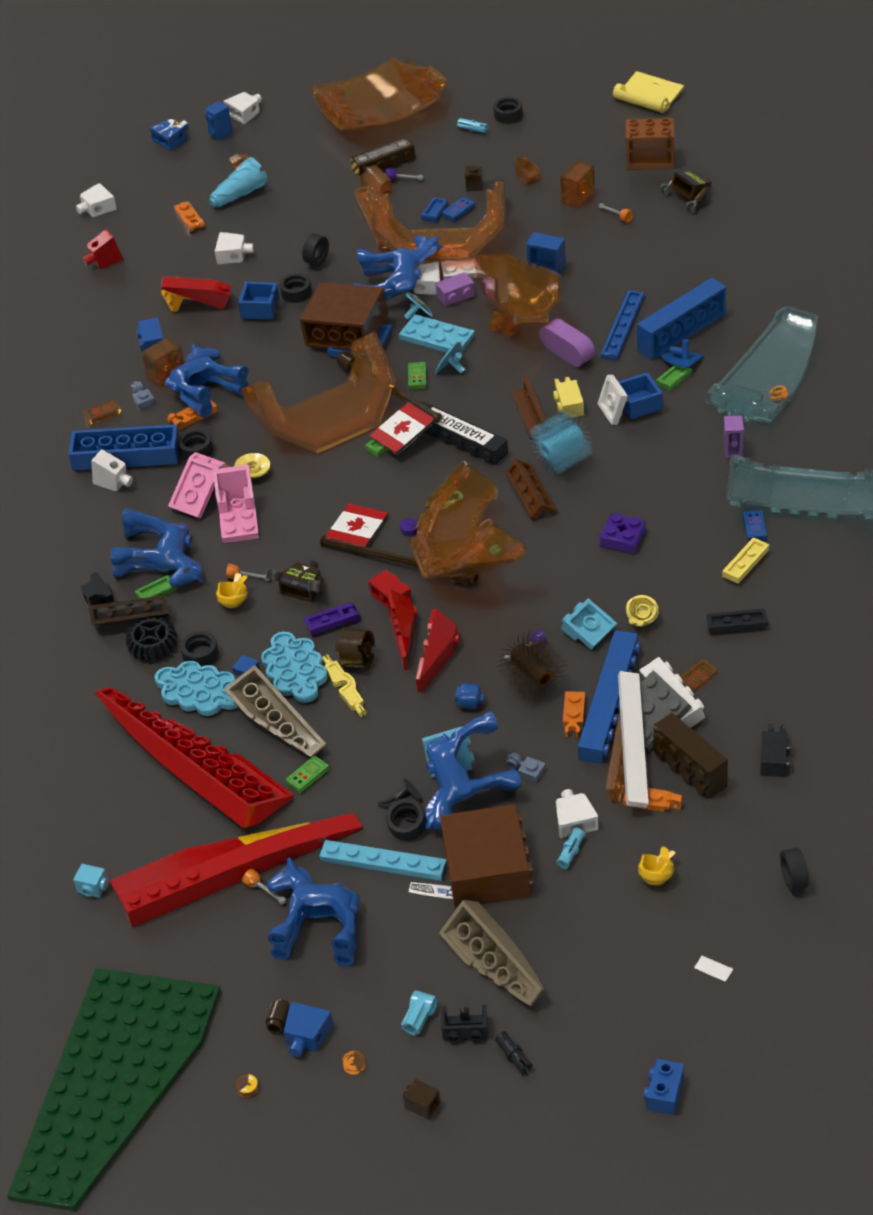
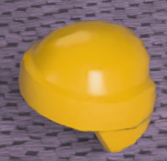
(232, 593)
(656, 869)

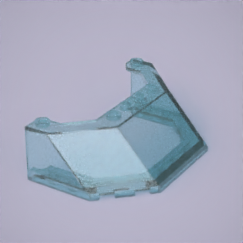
(799, 489)

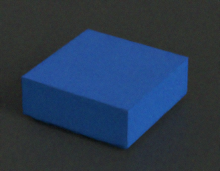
(244, 664)

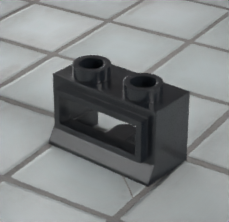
(464, 1026)

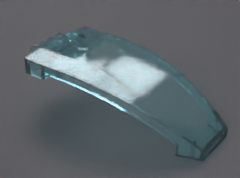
(773, 360)

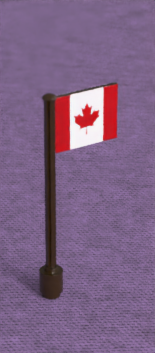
(404, 424)
(358, 527)

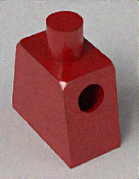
(103, 250)

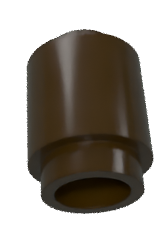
(277, 1016)

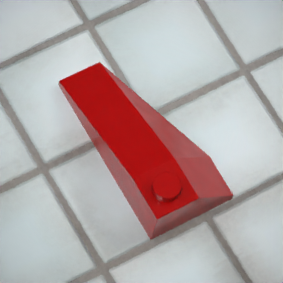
(201, 290)
(403, 622)
(438, 648)

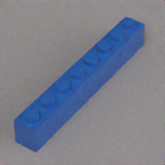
(605, 704)

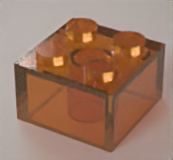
(577, 184)
(161, 360)

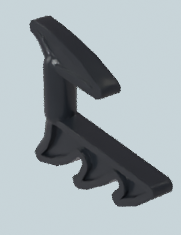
(409, 788)

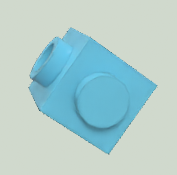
(91, 880)

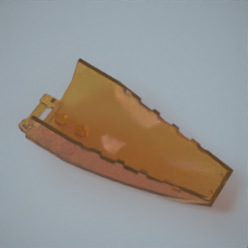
(518, 288)

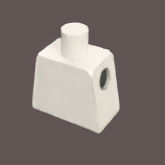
(243, 106)
(96, 201)
(232, 248)
(429, 276)
(109, 471)
(575, 812)

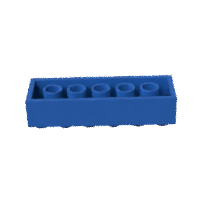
(681, 318)
(131, 445)

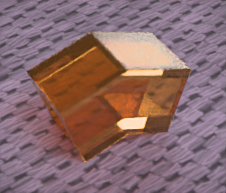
(237, 159)

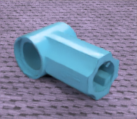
(420, 1008)

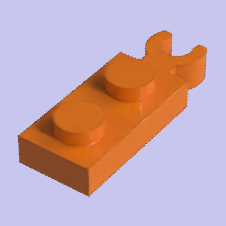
(573, 712)

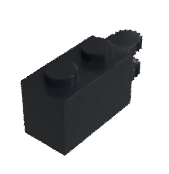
(773, 752)

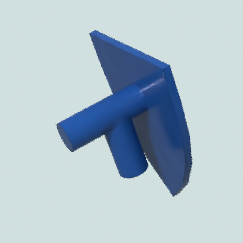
(681, 356)

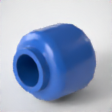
(469, 695)

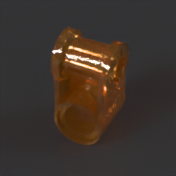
(526, 169)

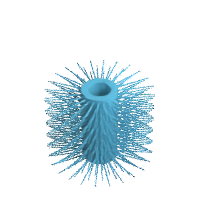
(561, 442)

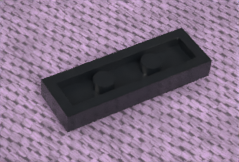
(737, 620)

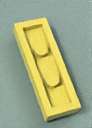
(745, 560)

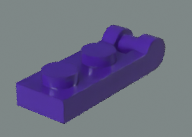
(332, 618)

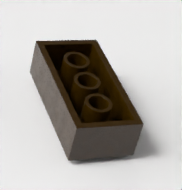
(690, 755)

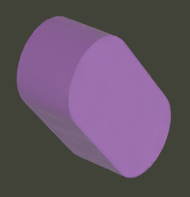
(567, 342)

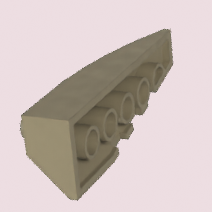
(272, 711)
(490, 950)

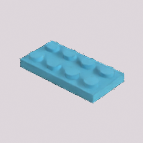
(435, 334)

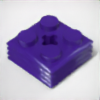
(622, 533)

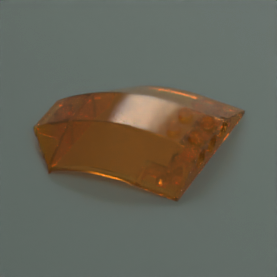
(380, 96)

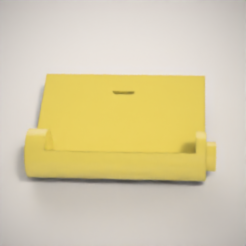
(648, 92)

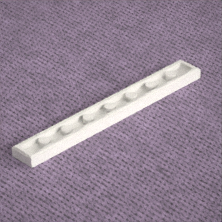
(633, 740)

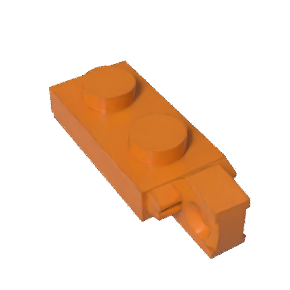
(660, 800)

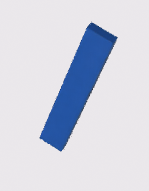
(622, 325)

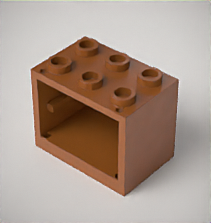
(650, 143)

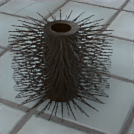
(531, 665)

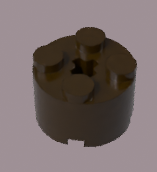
(355, 648)

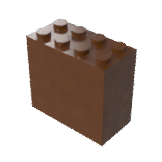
(342, 314)
(487, 855)

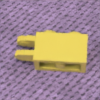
(568, 397)

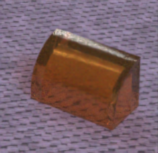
(375, 177)

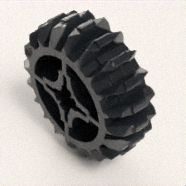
(151, 639)

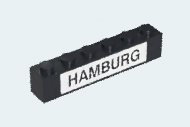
(468, 436)

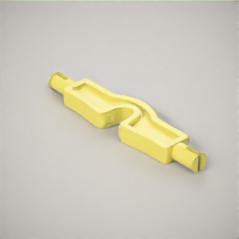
(347, 692)

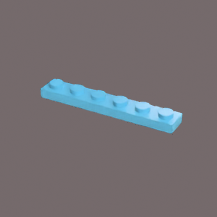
(383, 860)

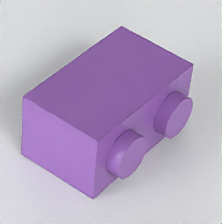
(455, 289)
(733, 436)

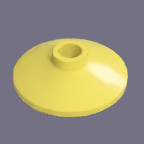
(257, 463)

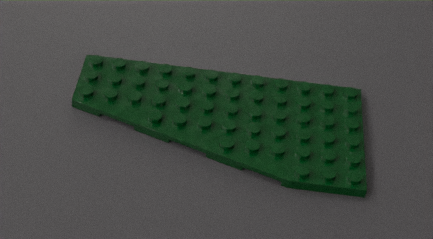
(114, 1068)

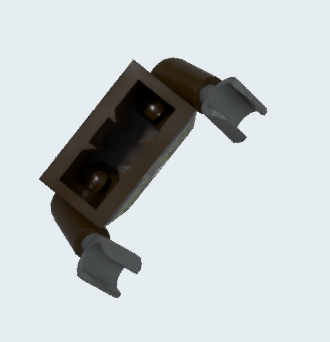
(690, 185)
(299, 580)

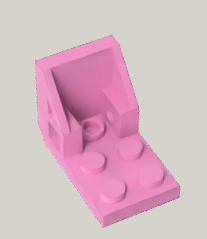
(195, 485)
(236, 503)

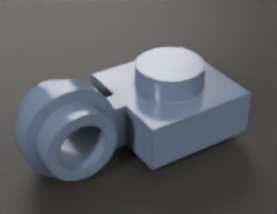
(140, 396)
(529, 769)

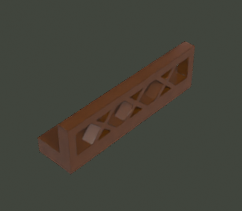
(529, 408)
(530, 489)

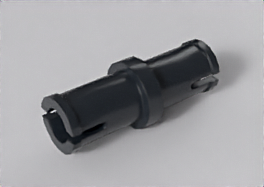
(513, 1052)

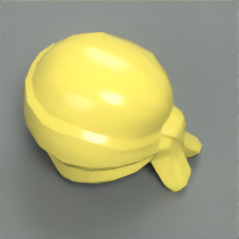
(641, 610)

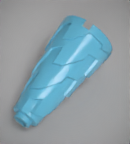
(240, 183)

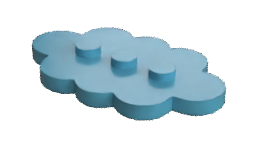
(294, 666)
(195, 687)

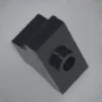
(97, 591)

